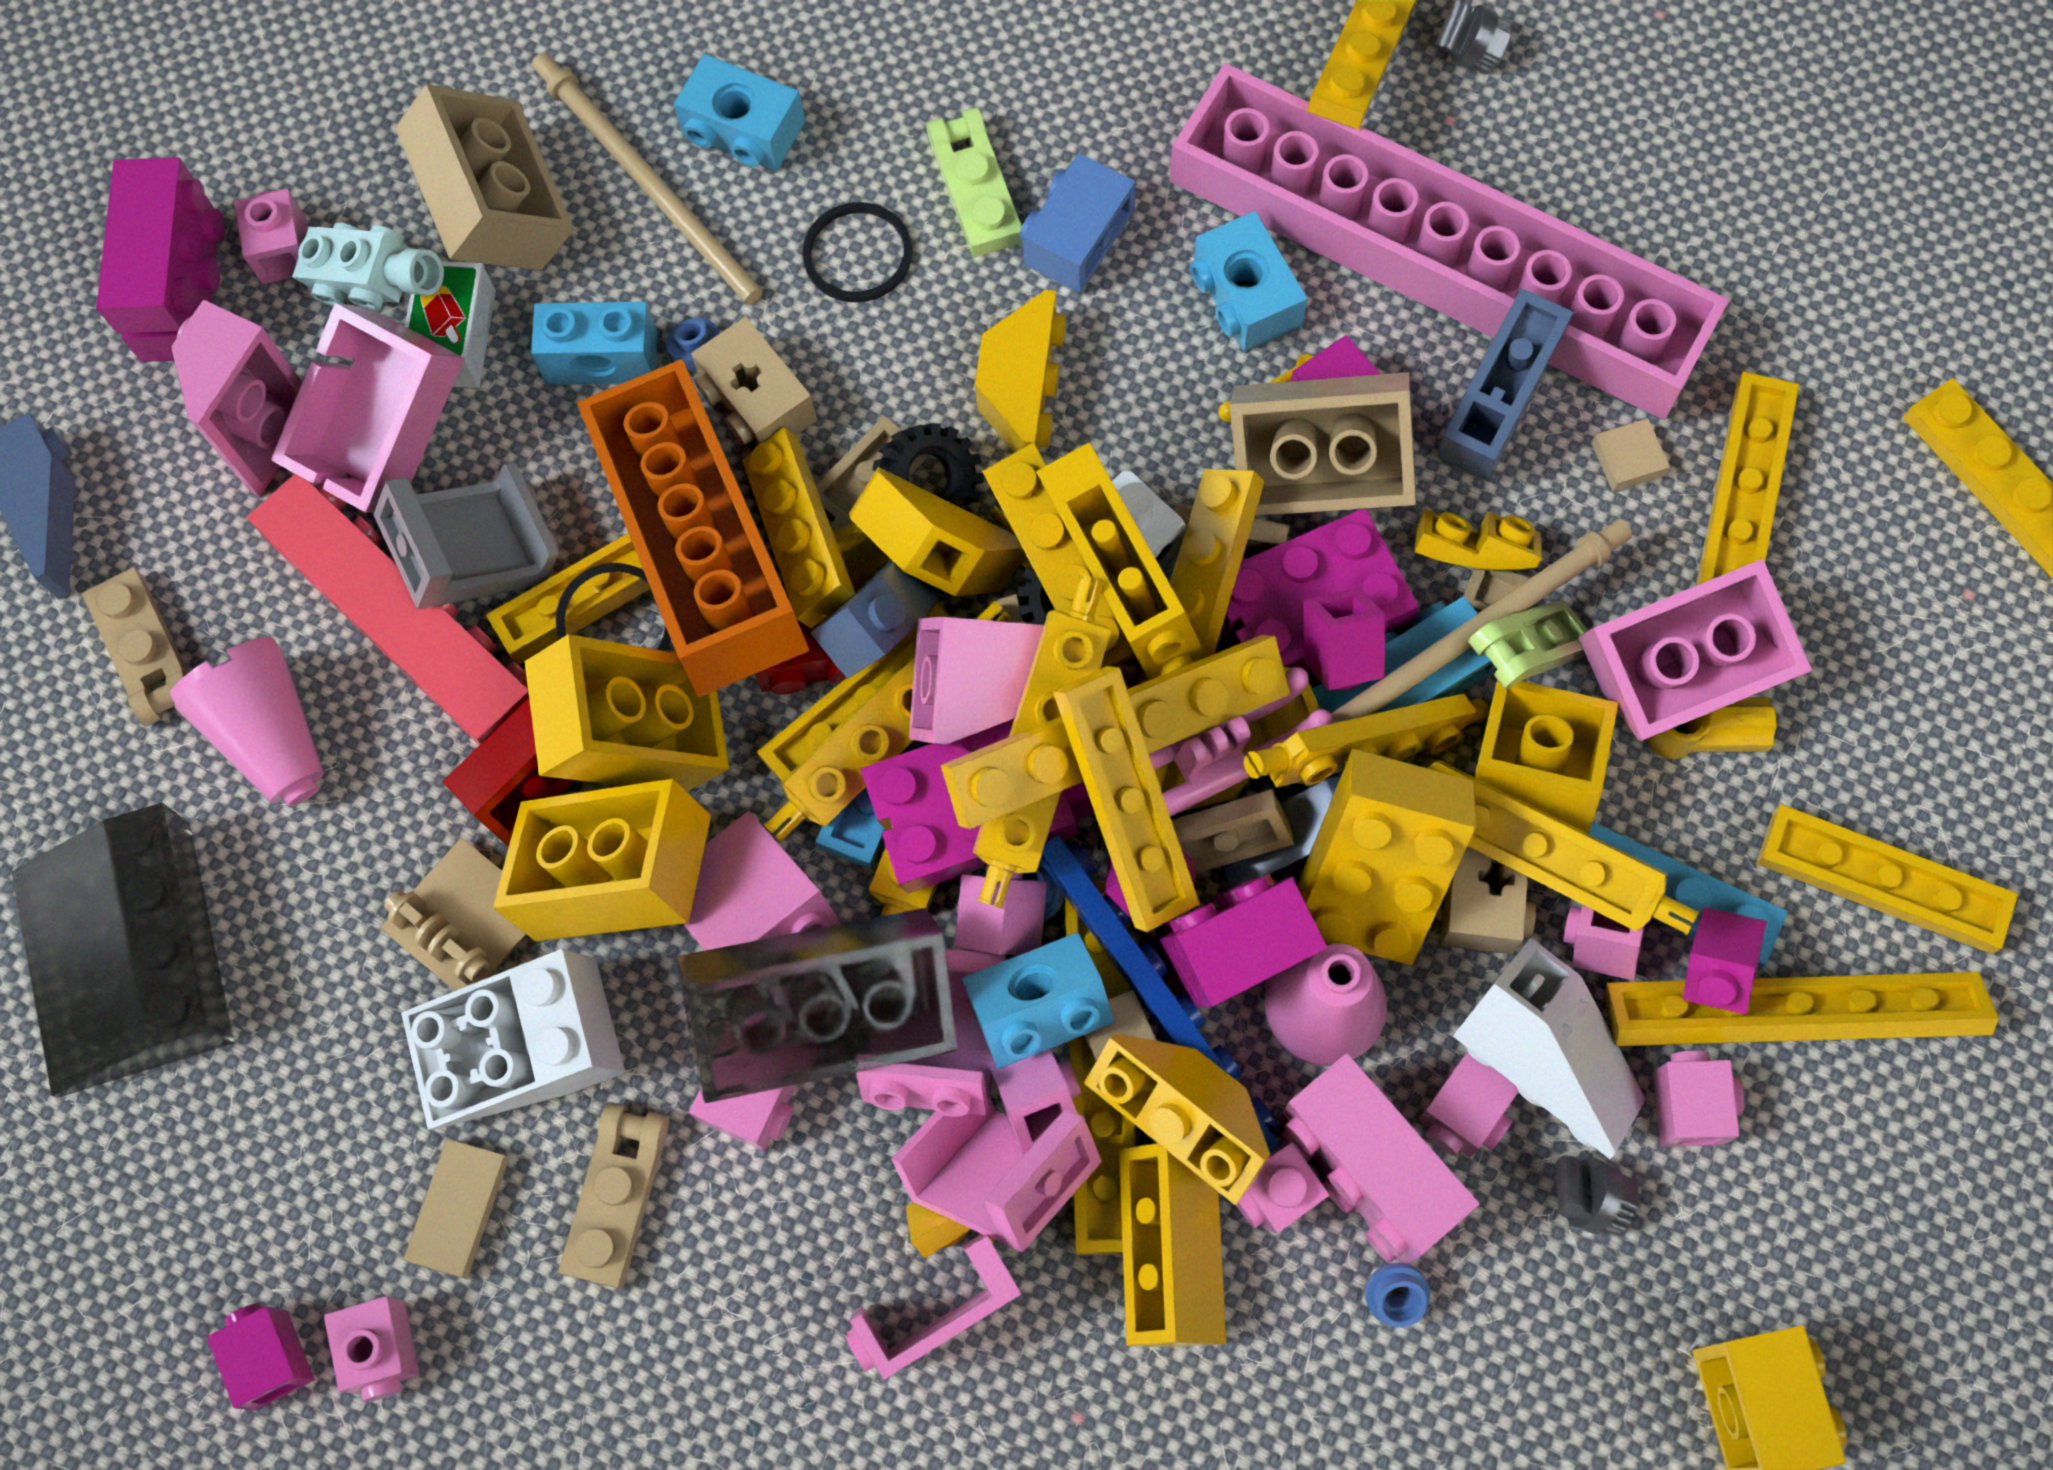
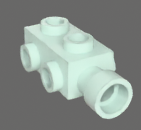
(364, 266)

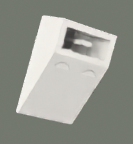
(513, 1040)
(1555, 1047)

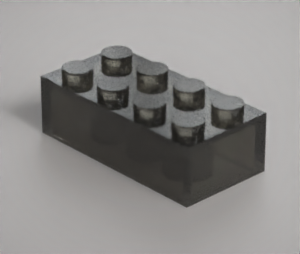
(817, 1004)

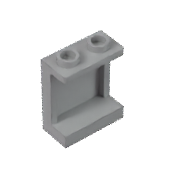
(467, 538)

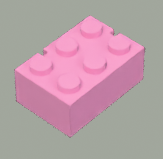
(368, 415)
(1375, 1162)

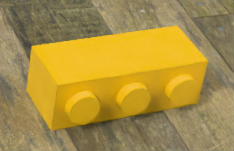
(1170, 1252)

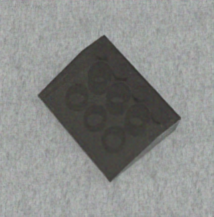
(121, 951)

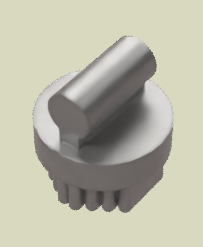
(1474, 36)
(1596, 1195)

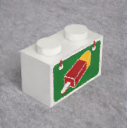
(457, 316)

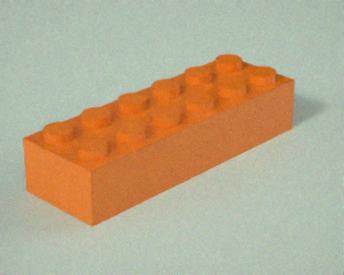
(691, 529)

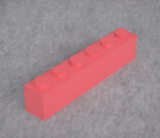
(367, 588)

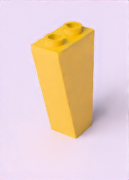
(1122, 559)

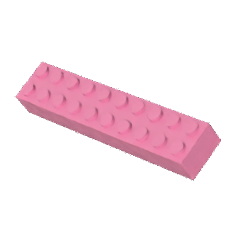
(1443, 237)

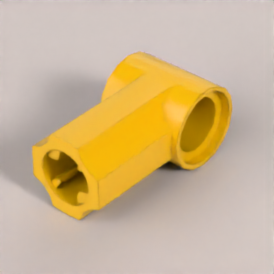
(1739, 727)

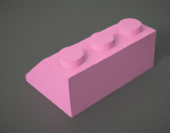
(235, 390)
(1696, 651)

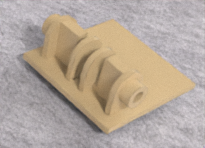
(452, 919)

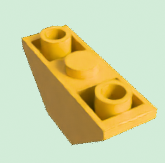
(1018, 372)
(935, 537)
(1185, 1108)

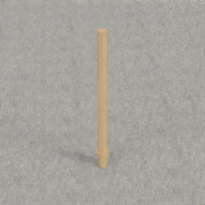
(564, 87)
(1591, 550)

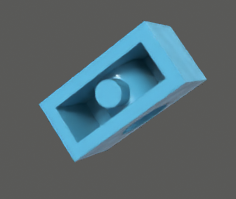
(723, 91)
(1248, 253)
(593, 342)
(1038, 1000)

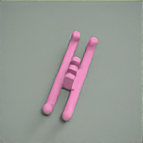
(1215, 757)

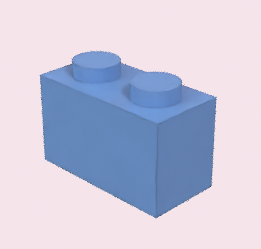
(1077, 222)

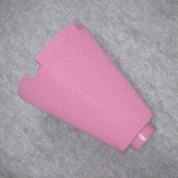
(254, 719)
(1327, 1006)

